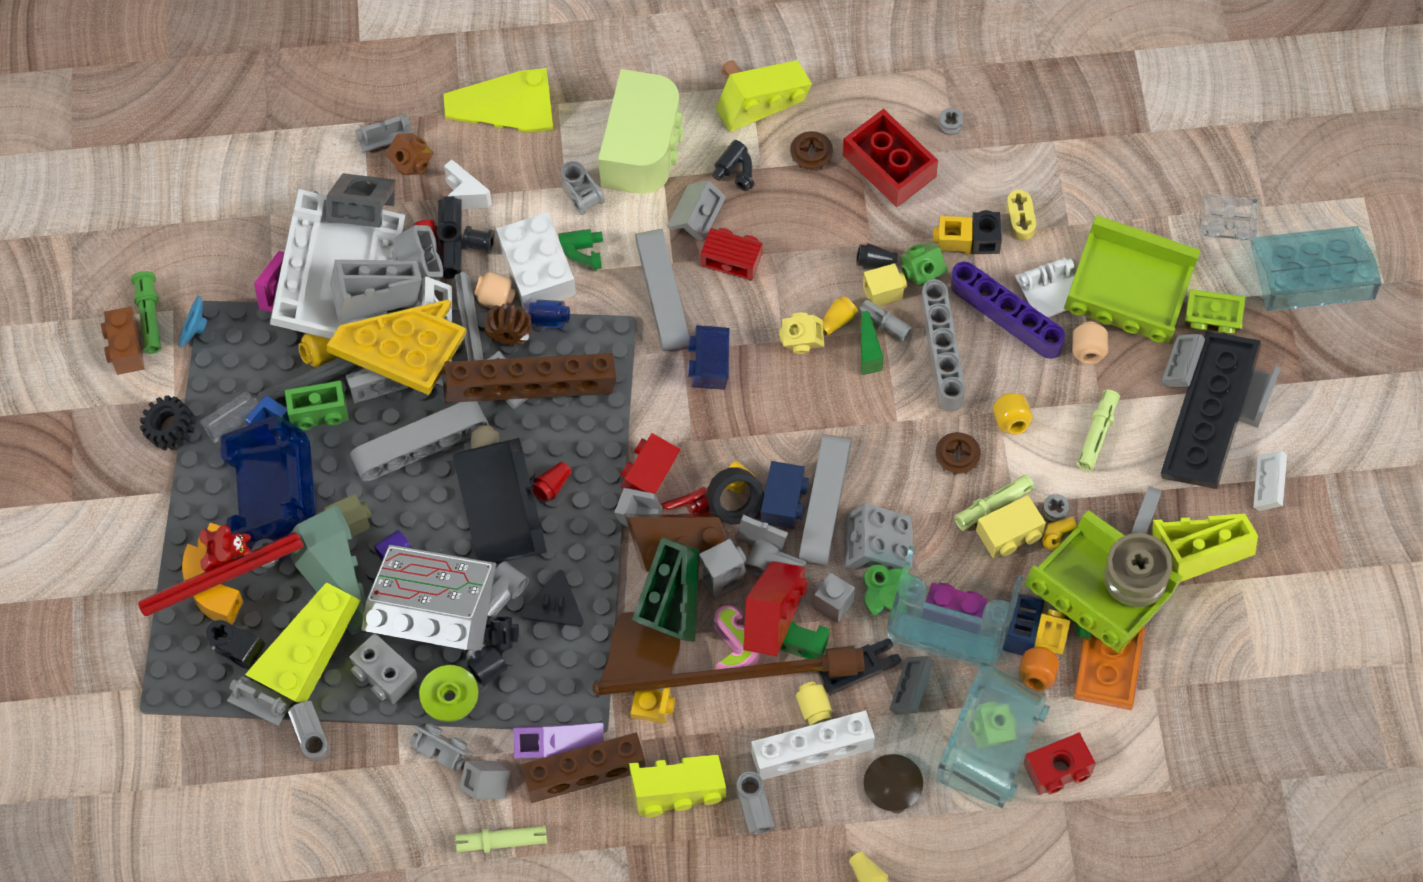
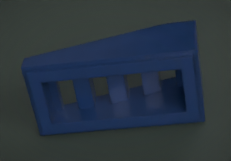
(1020, 641)

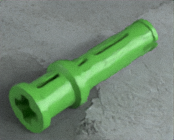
(146, 300)

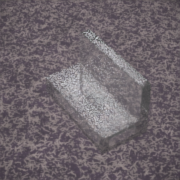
(229, 417)

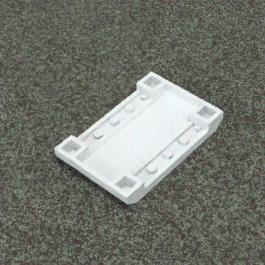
(304, 289)

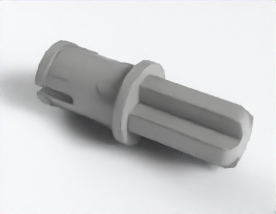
(886, 320)

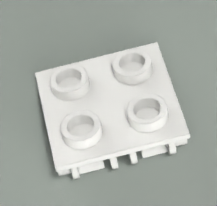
(1047, 286)

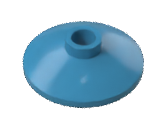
(194, 322)

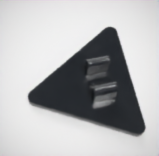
(554, 603)

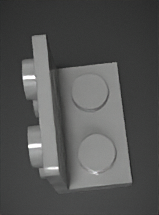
(368, 384)
(877, 537)

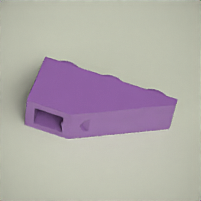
(553, 739)

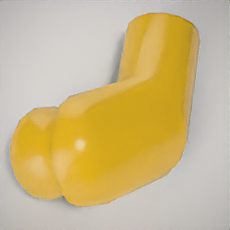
(1055, 530)

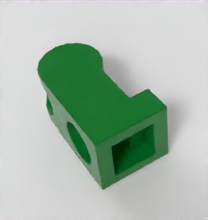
(806, 642)

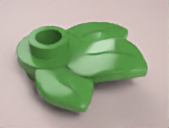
(882, 593)

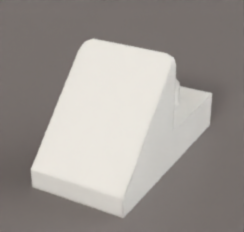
(466, 187)

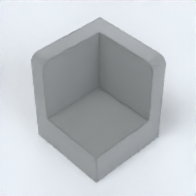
(636, 503)
(485, 779)

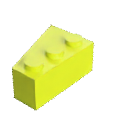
(761, 93)
(1207, 543)

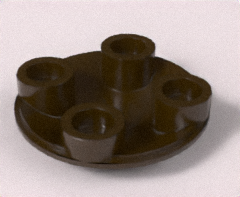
(893, 783)

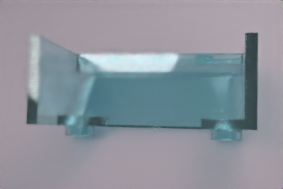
(946, 630)

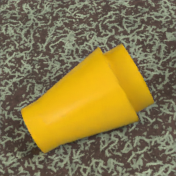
(838, 315)

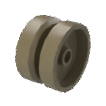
(1137, 570)

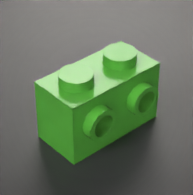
(317, 405)

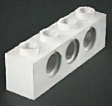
(812, 745)

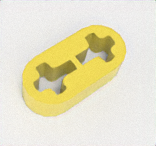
(1027, 214)

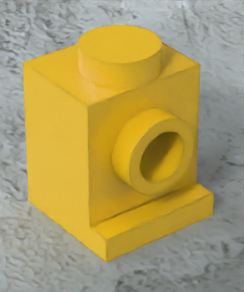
(953, 234)

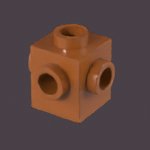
(409, 154)

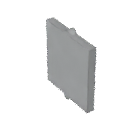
(753, 530)

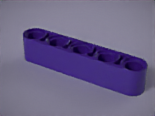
(1011, 321)

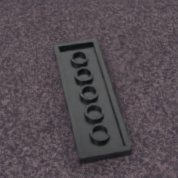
(1211, 410)

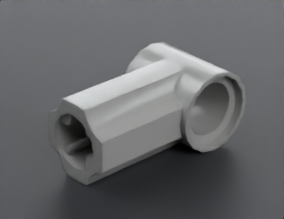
(763, 554)
(507, 584)
(308, 729)
(754, 805)

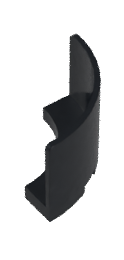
(496, 502)

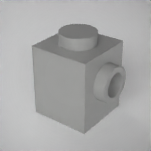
(833, 597)

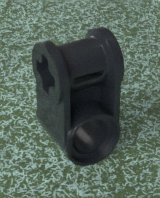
(238, 646)

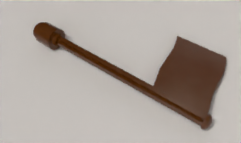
(646, 658)

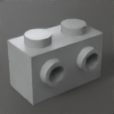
(383, 669)

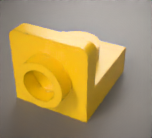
(1052, 631)
(653, 705)

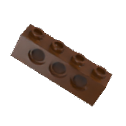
(582, 767)

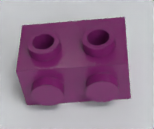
(951, 598)

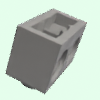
(722, 569)

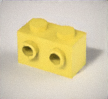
(1011, 527)

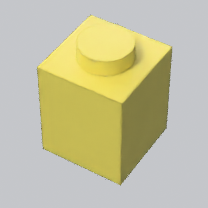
(884, 285)

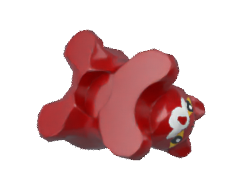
(222, 546)

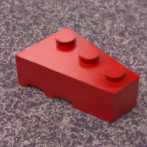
(772, 607)

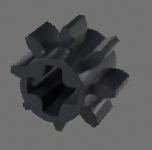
(501, 632)

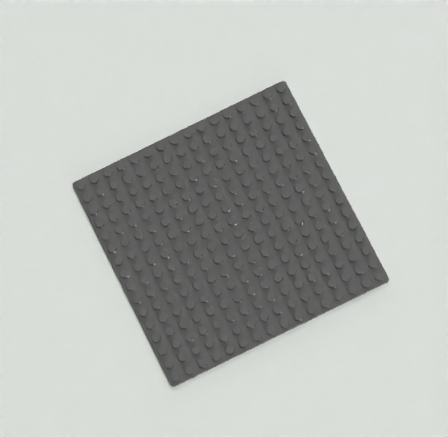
(549, 665)

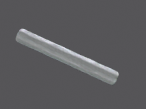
(468, 316)

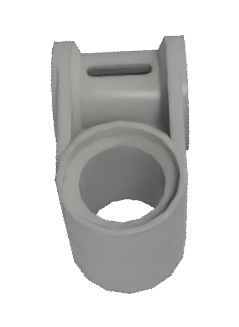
(581, 191)

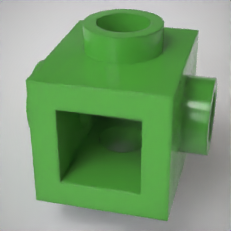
(923, 263)

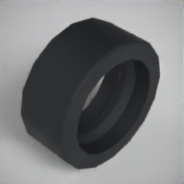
(721, 481)

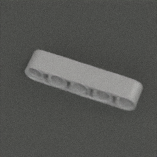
(662, 289)
(942, 356)
(417, 440)
(825, 499)

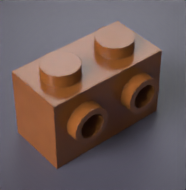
(123, 340)

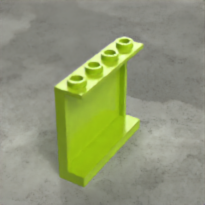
(1132, 280)
(1076, 585)

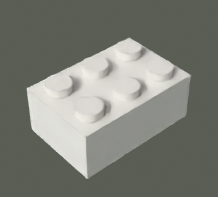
(536, 260)

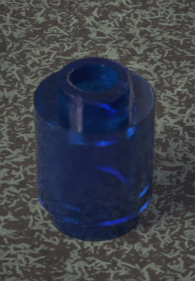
(549, 313)

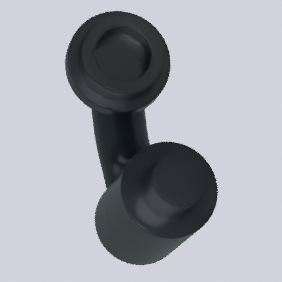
(727, 162)

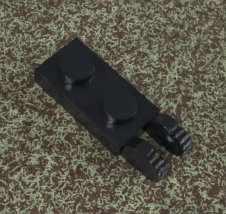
(872, 667)

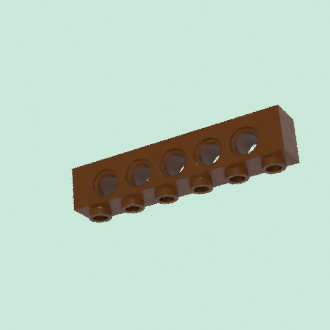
(528, 377)

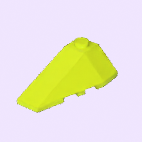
(510, 100)

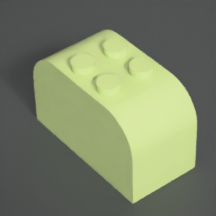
(641, 133)

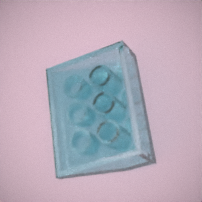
(1315, 268)

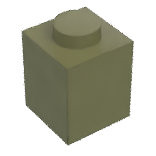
(354, 513)

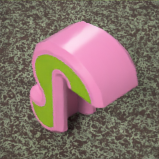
(730, 626)

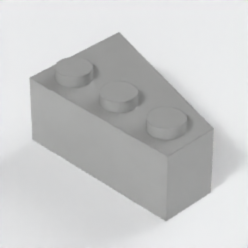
(373, 286)

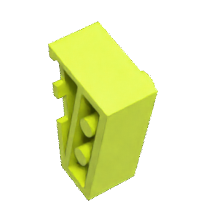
(677, 785)

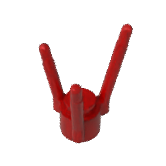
(695, 502)

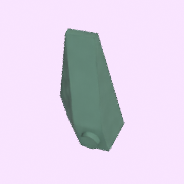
(328, 558)

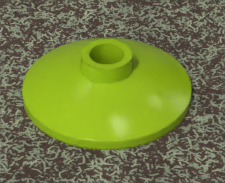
(444, 681)

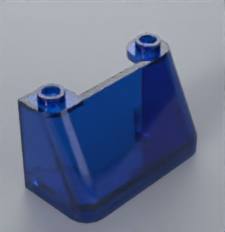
(271, 478)

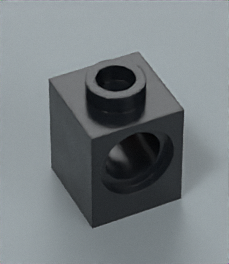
(986, 241)

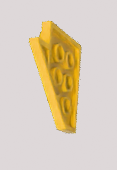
(402, 344)

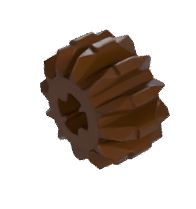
(508, 325)

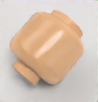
(493, 290)
(1090, 343)

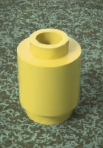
(814, 703)

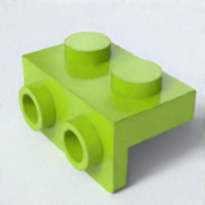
(1215, 310)

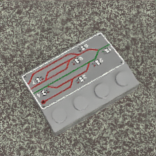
(430, 598)

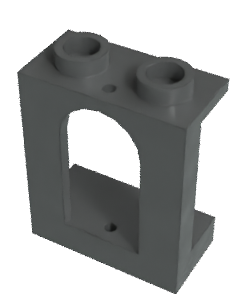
(357, 201)

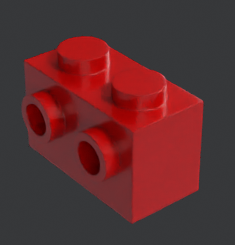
(650, 466)

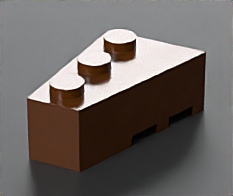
(695, 530)

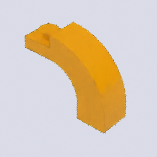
(219, 601)

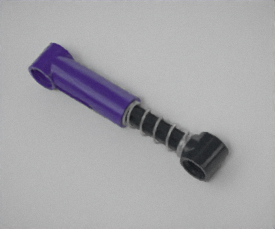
(483, 664)

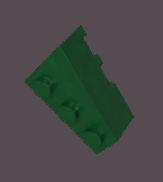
(671, 591)

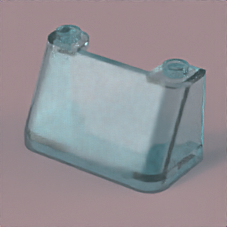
(991, 736)

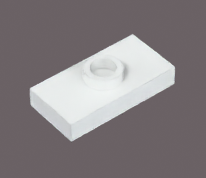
(1270, 481)

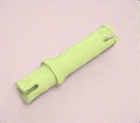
(1102, 419)
(994, 502)
(500, 839)

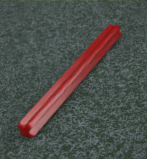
(220, 574)

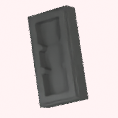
(911, 685)

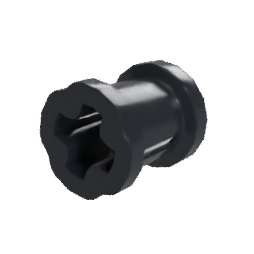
(478, 239)

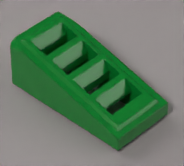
(870, 348)

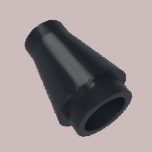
(874, 257)

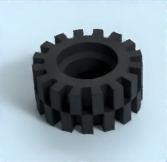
(158, 414)

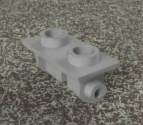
(383, 133)
(259, 700)
(451, 749)

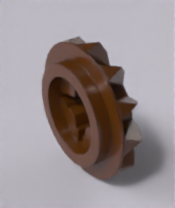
(822, 147)
(949, 444)

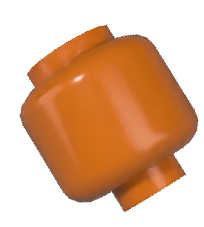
(1038, 668)

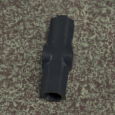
(450, 225)

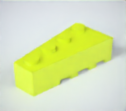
(306, 645)

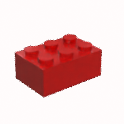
(890, 157)

